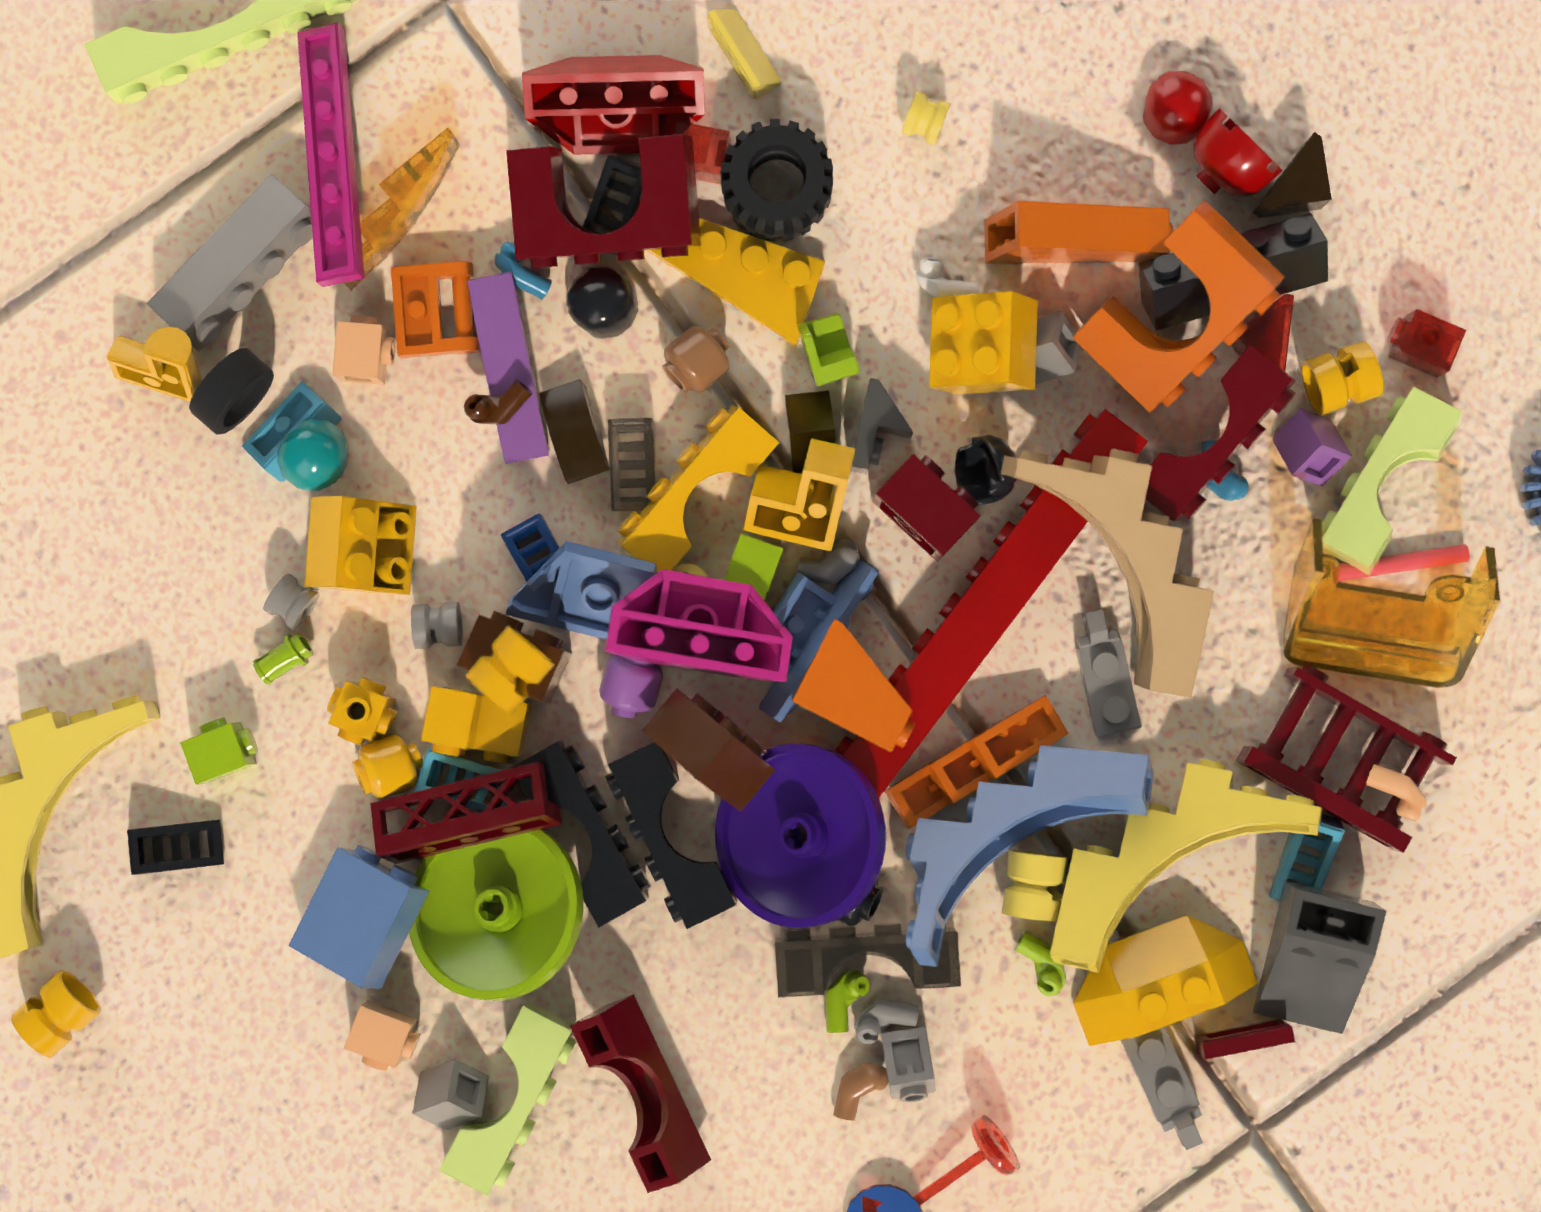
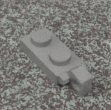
(1106, 677)
(1165, 1084)

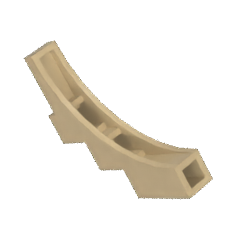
(1167, 605)

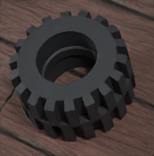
(777, 143)

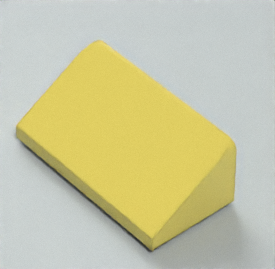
(743, 52)

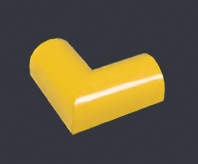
(160, 364)

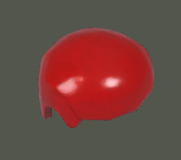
(1177, 107)

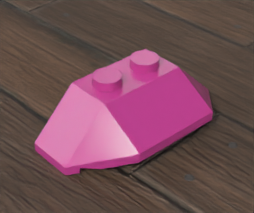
(700, 627)

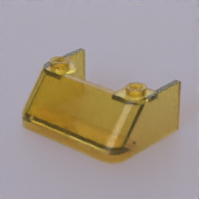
(1383, 630)

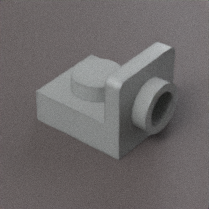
(908, 1064)

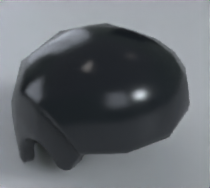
(602, 302)
(980, 467)

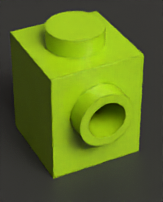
(219, 750)

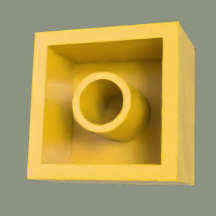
(983, 343)

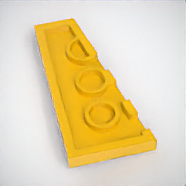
(754, 276)

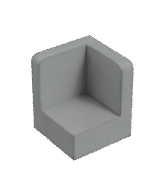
(1055, 348)
(450, 1094)

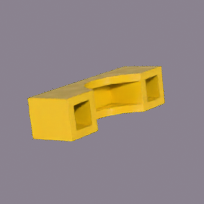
(732, 445)

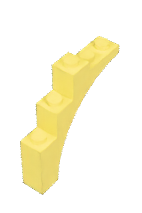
(49, 759)
(1207, 812)

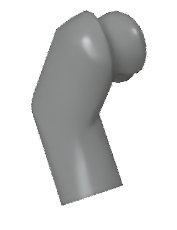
(881, 1015)

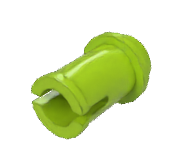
(284, 657)

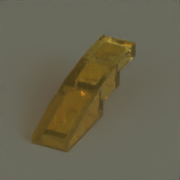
(409, 193)

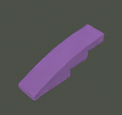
(508, 358)

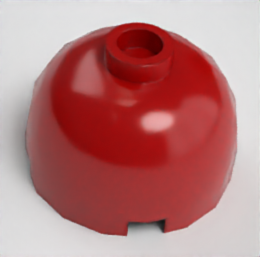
(1231, 158)

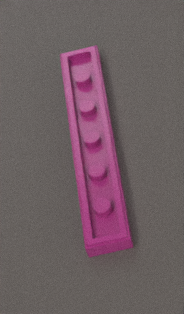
(330, 155)

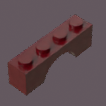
(1253, 390)
(666, 1138)

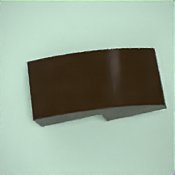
(573, 431)

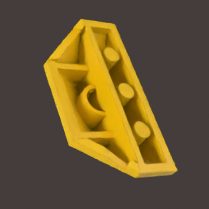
(1161, 979)

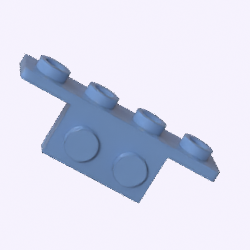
(807, 615)

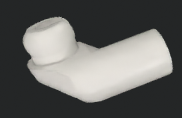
(935, 284)

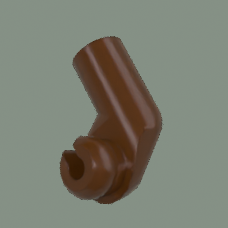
(497, 409)

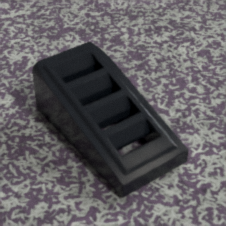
(606, 182)
(136, 849)

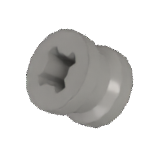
(291, 601)

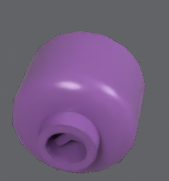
(630, 685)

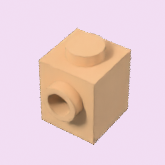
(362, 351)
(382, 1036)

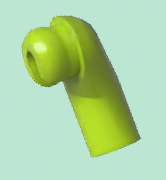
(1049, 975)
(840, 996)

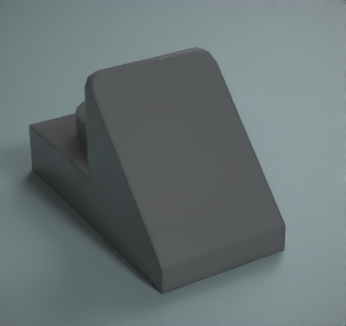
(877, 415)

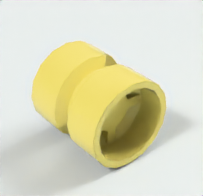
(1034, 885)

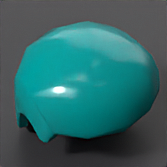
(313, 455)

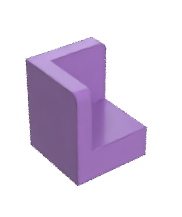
(1311, 447)

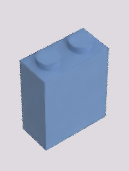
(359, 917)

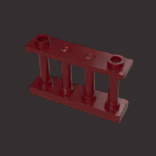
(1307, 780)

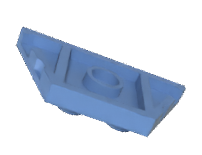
(579, 589)

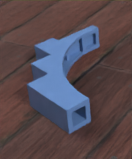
(1060, 788)

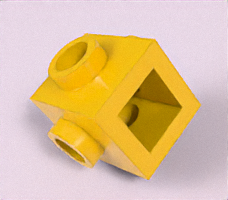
(378, 711)

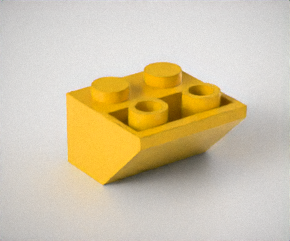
(360, 545)

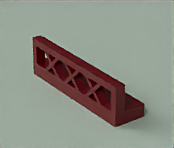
(467, 830)

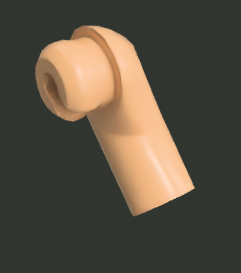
(1402, 787)

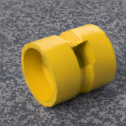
(1335, 380)
(509, 670)
(62, 1007)

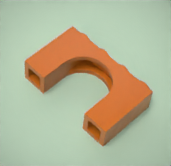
(1236, 283)

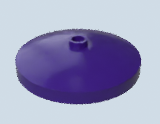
(805, 839)

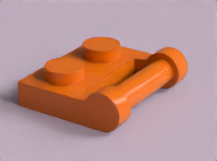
(419, 309)

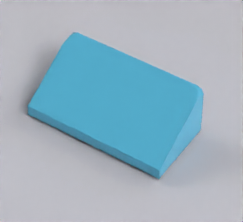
(289, 415)

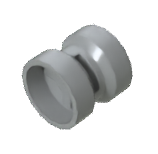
(436, 625)

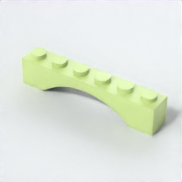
(139, 60)

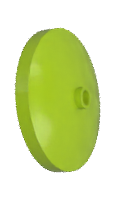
(460, 924)

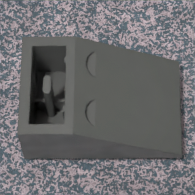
(1318, 957)

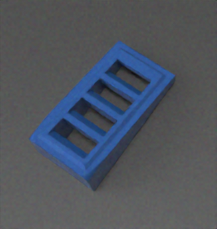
(523, 530)

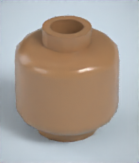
(696, 359)

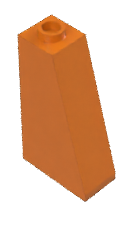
(1075, 233)

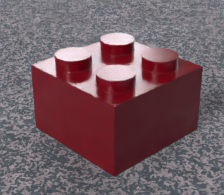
(927, 506)

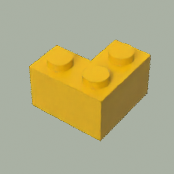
(802, 505)
(472, 721)

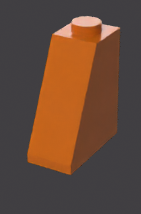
(853, 692)

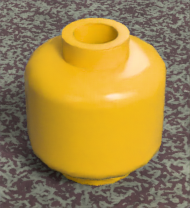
(387, 766)

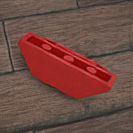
(612, 100)

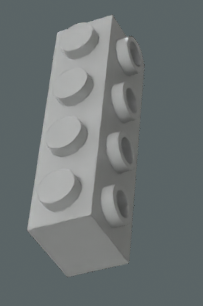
(234, 263)

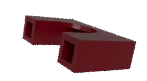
(663, 220)

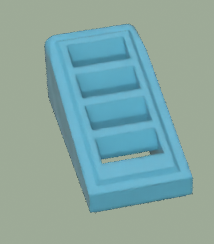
(432, 768)
(1334, 832)

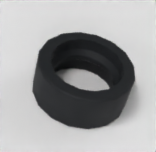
(231, 391)

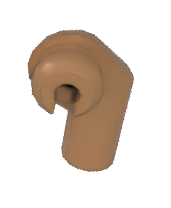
(857, 1084)

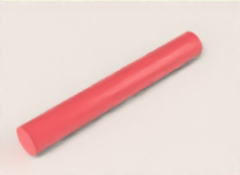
(1409, 562)

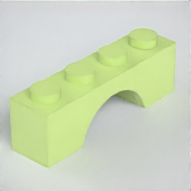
(1417, 431)
(483, 1148)

